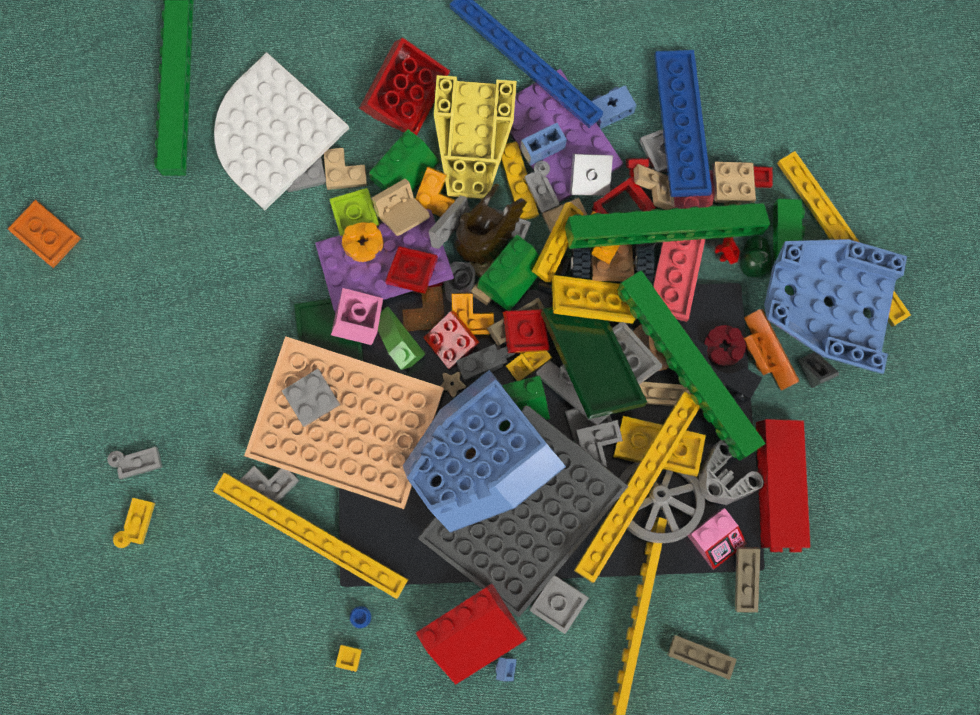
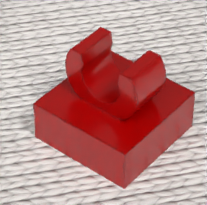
(633, 162)
(730, 250)

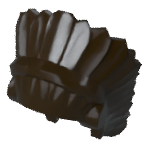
(485, 231)

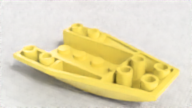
(472, 132)

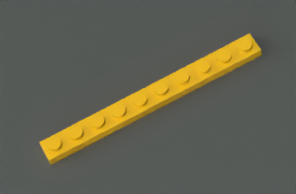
(828, 216)
(638, 488)
(311, 535)
(639, 614)

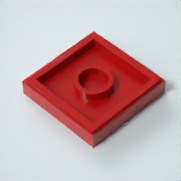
(411, 269)
(525, 331)

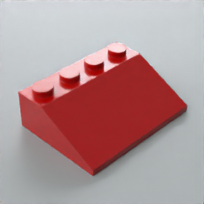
(403, 88)
(471, 634)

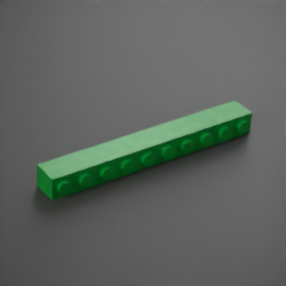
(174, 88)
(666, 225)
(690, 366)

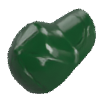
(756, 258)

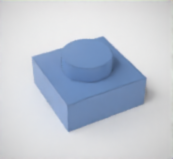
(505, 669)

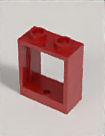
(634, 192)

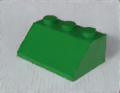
(404, 160)
(510, 273)
(528, 392)

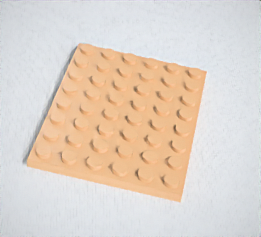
(355, 444)

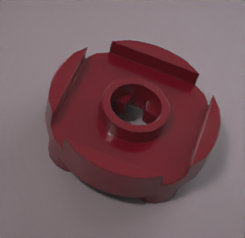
(733, 338)

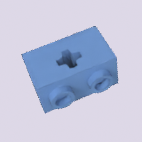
(616, 97)
(543, 144)

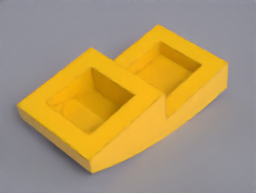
(528, 363)

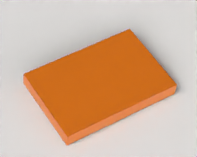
(44, 233)

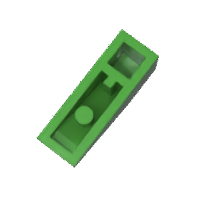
(398, 341)

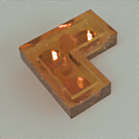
(429, 315)

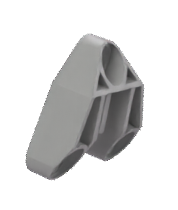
(707, 479)

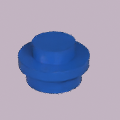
(360, 617)

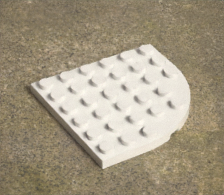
(272, 130)

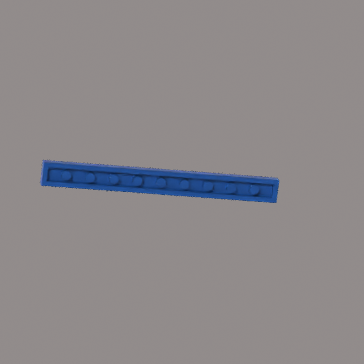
(528, 61)

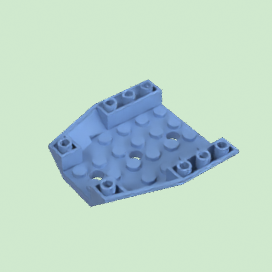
(854, 279)
(505, 466)

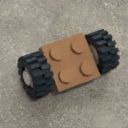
(620, 268)

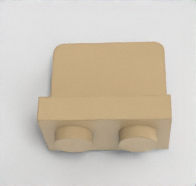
(399, 208)

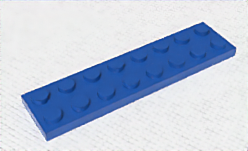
(682, 124)

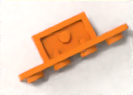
(768, 350)

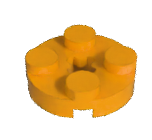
(360, 231)

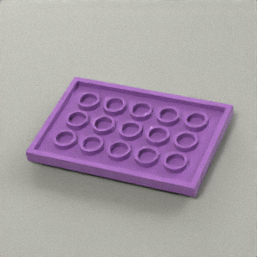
(538, 110)
(370, 276)

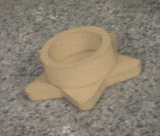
(458, 385)

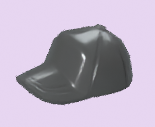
(463, 279)

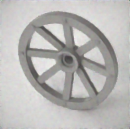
(663, 503)

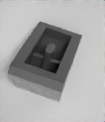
(817, 369)

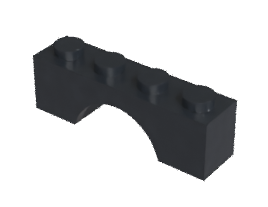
(739, 384)

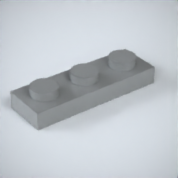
(448, 222)

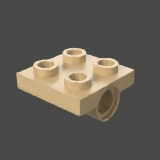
(733, 183)

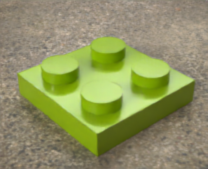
(353, 209)

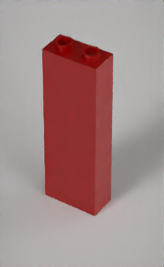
(784, 490)

